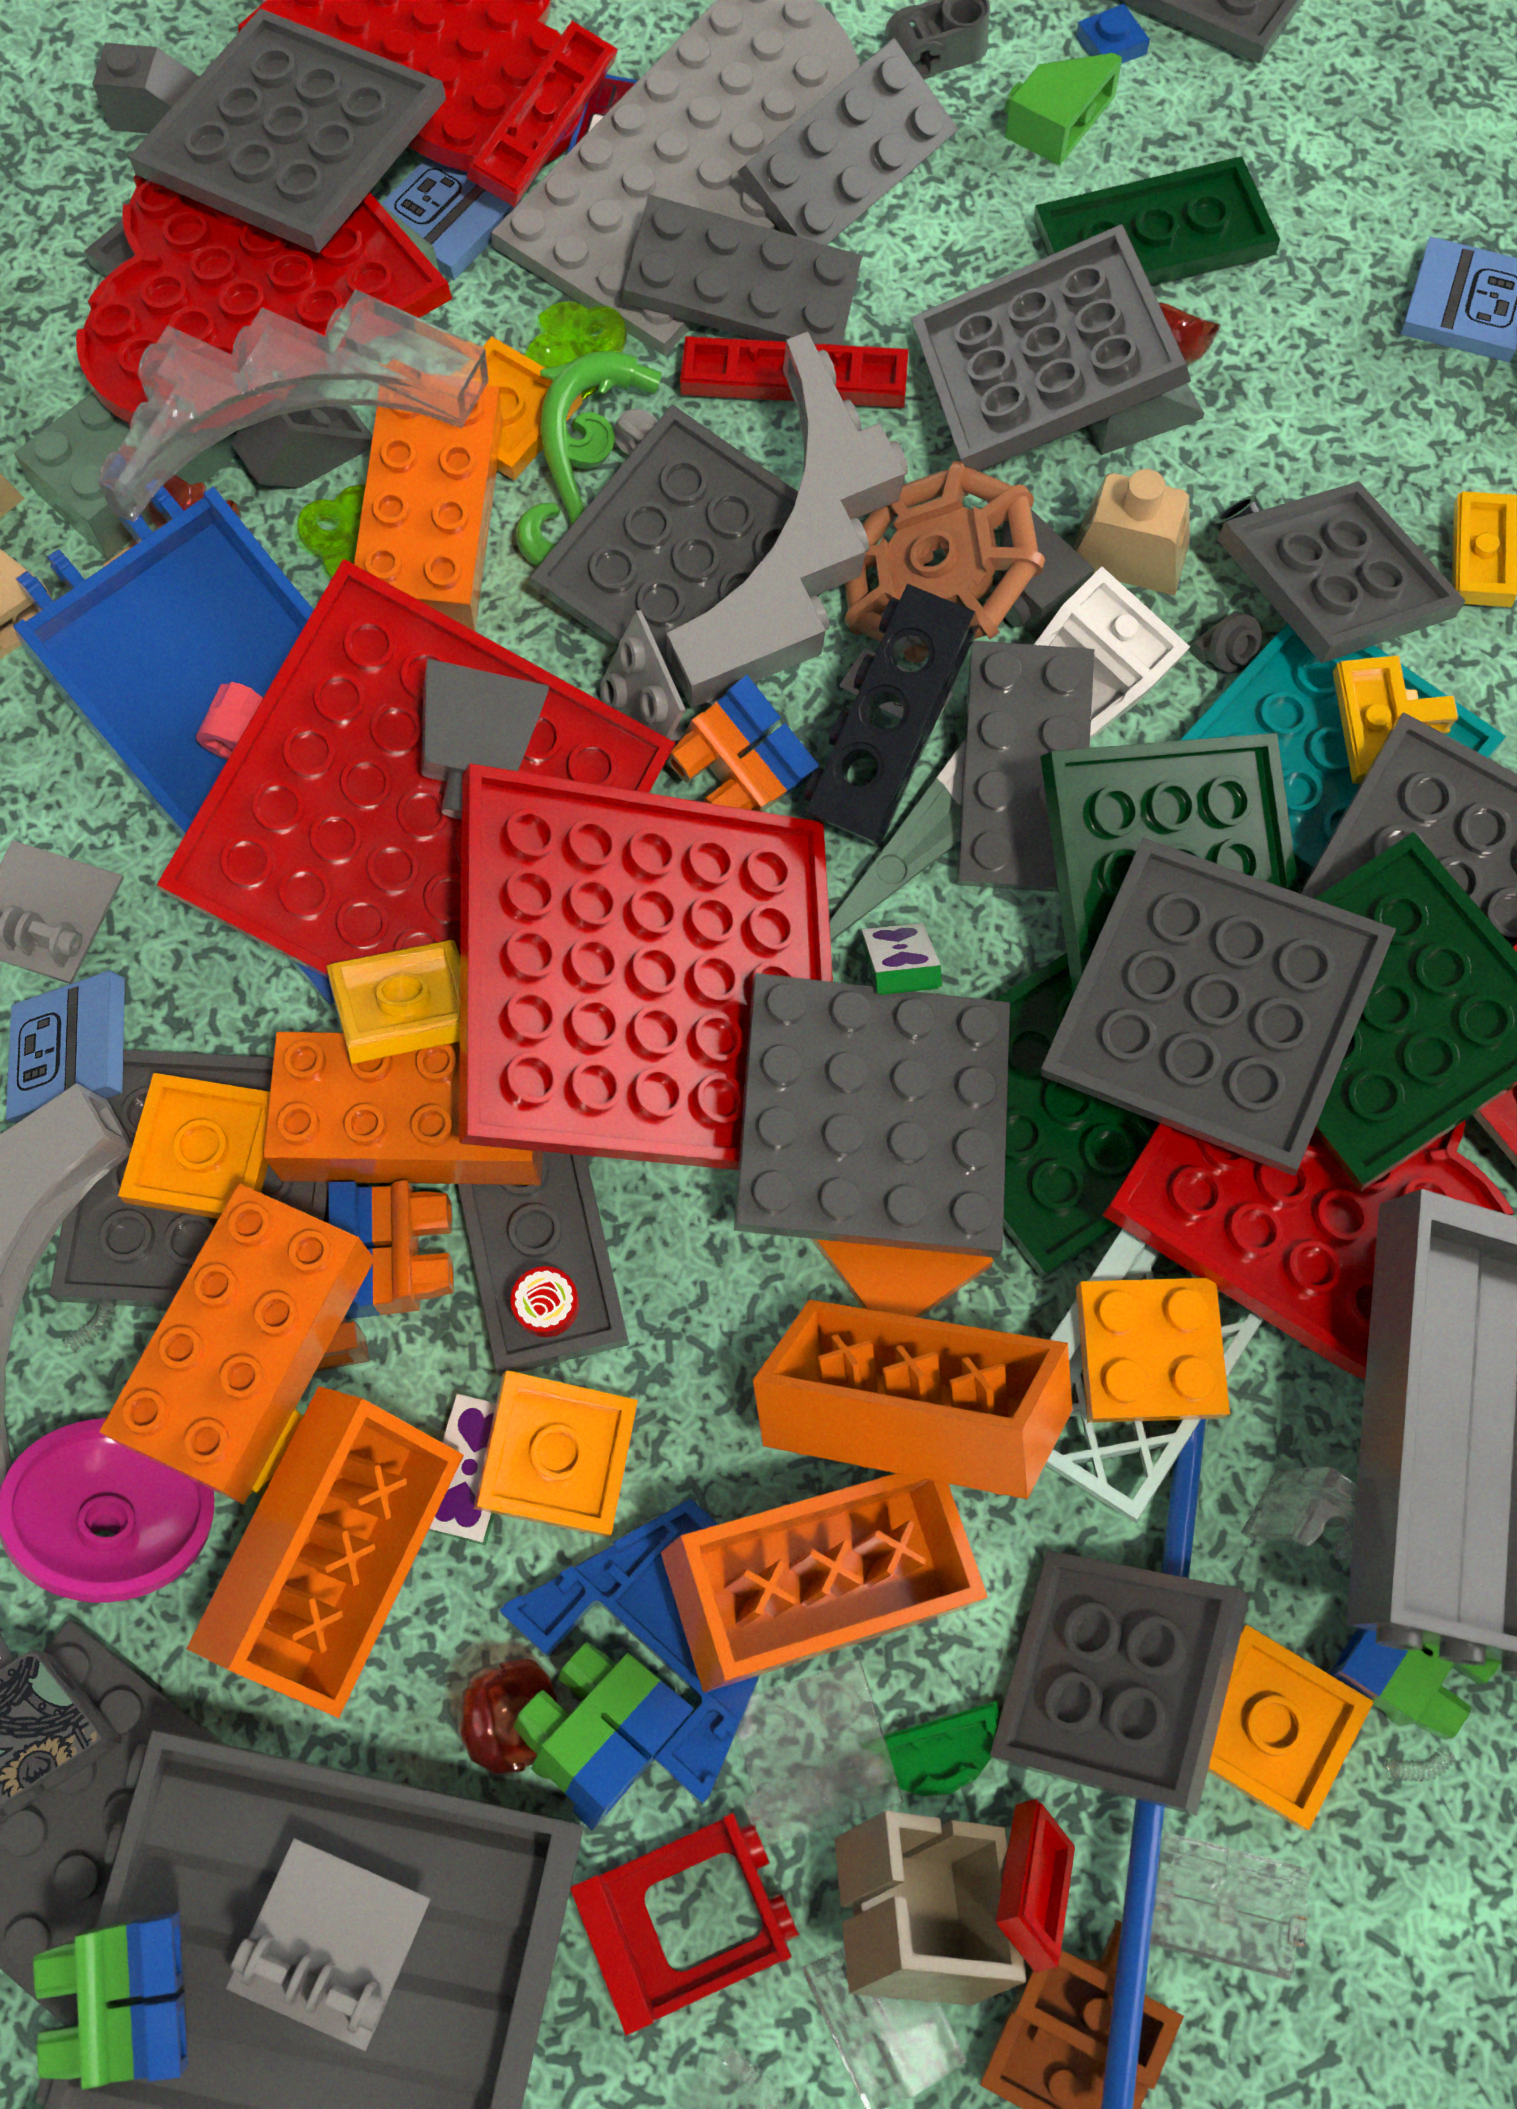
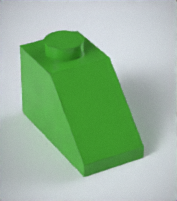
(1060, 104)

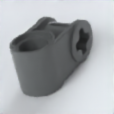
(945, 34)

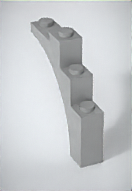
(776, 612)
(44, 1174)

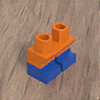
(728, 732)
(390, 1227)

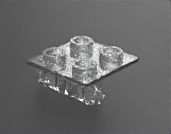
(815, 1754)

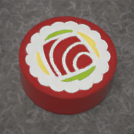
(545, 1301)

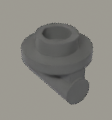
(1230, 643)

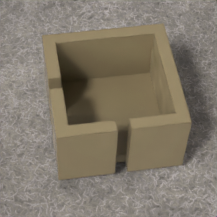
(925, 1910)

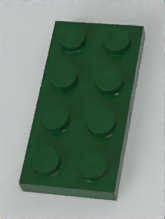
(1173, 220)

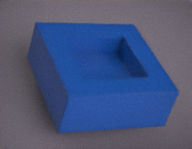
(1113, 32)

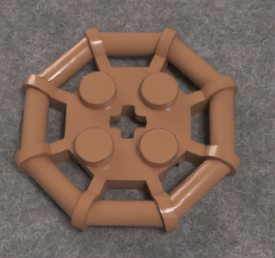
(963, 536)

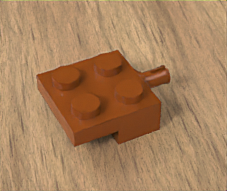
(1058, 2036)

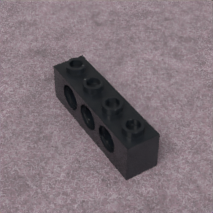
(912, 621)

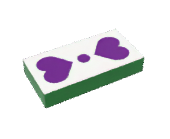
(901, 959)
(468, 1434)

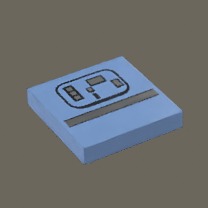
(448, 213)
(1465, 300)
(65, 1041)

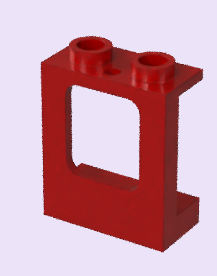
(628, 1944)

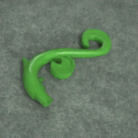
(561, 450)

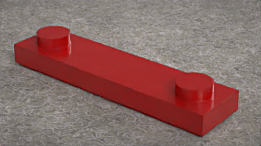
(542, 114)
(756, 371)

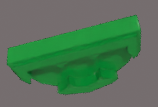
(944, 1752)

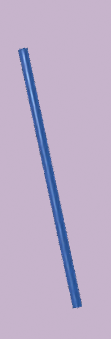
(1148, 1825)

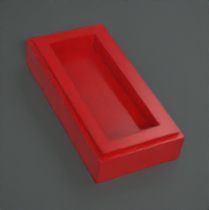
(1036, 1885)

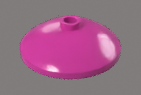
(89, 1484)

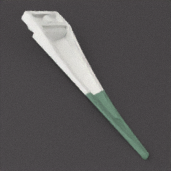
(1129, 659)

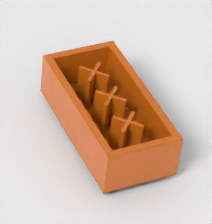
(432, 505)
(376, 1119)
(239, 1343)
(916, 1397)
(326, 1551)
(820, 1576)

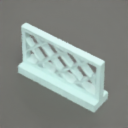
(1129, 1260)

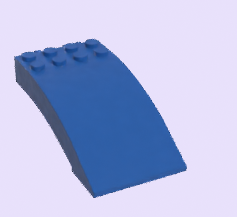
(155, 640)

